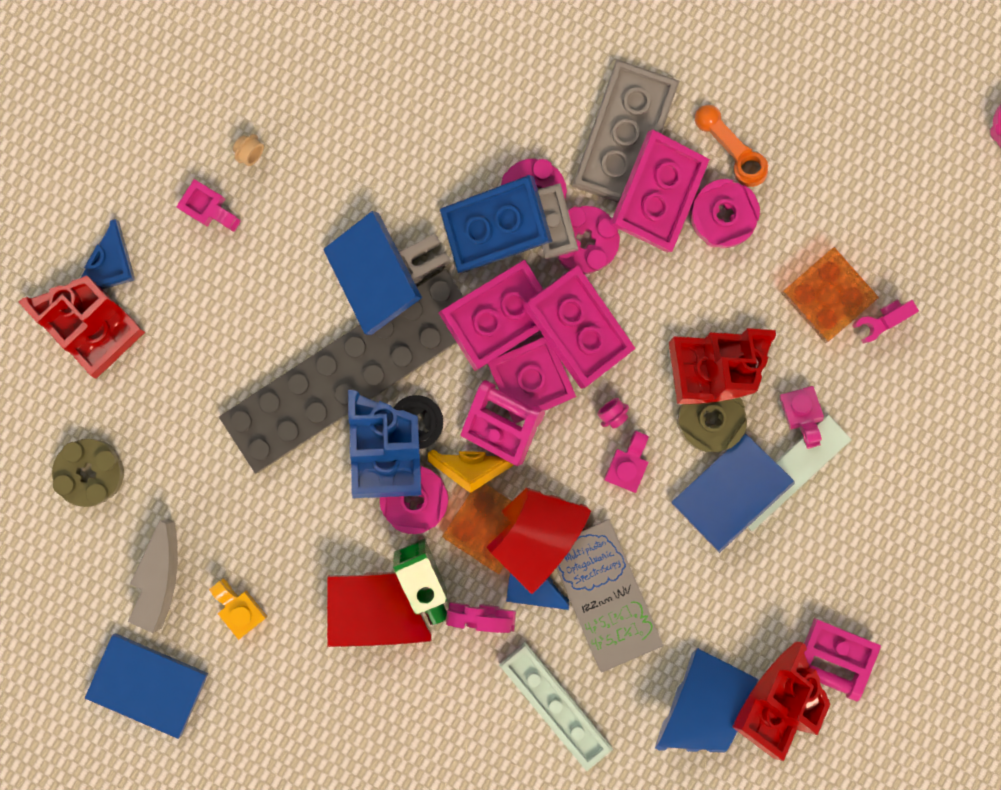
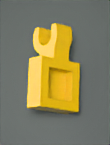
(240, 612)

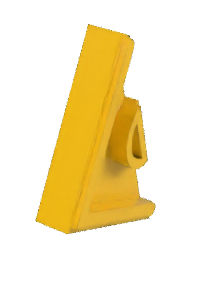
(469, 468)

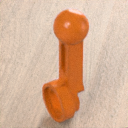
(709, 120)

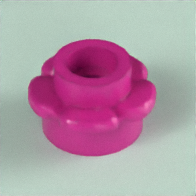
(613, 413)

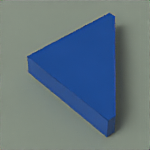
(110, 260)
(546, 595)

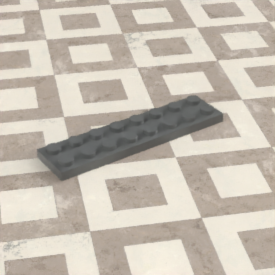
(317, 389)

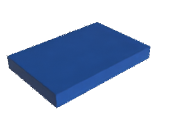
(496, 224)
(372, 273)
(732, 493)
(146, 685)

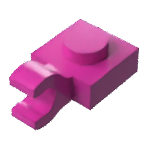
(205, 205)
(892, 315)
(803, 411)
(627, 467)

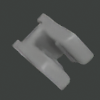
(429, 267)

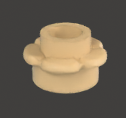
(248, 149)

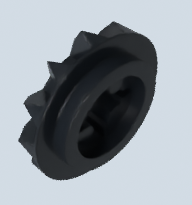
(433, 418)

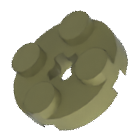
(713, 438)
(69, 481)

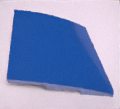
(382, 449)
(706, 706)

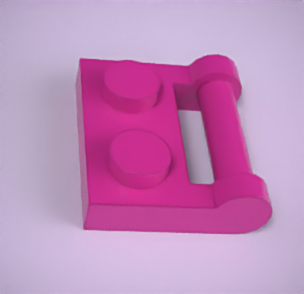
(496, 432)
(843, 650)

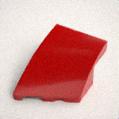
(85, 323)
(719, 365)
(538, 536)
(371, 612)
(782, 703)

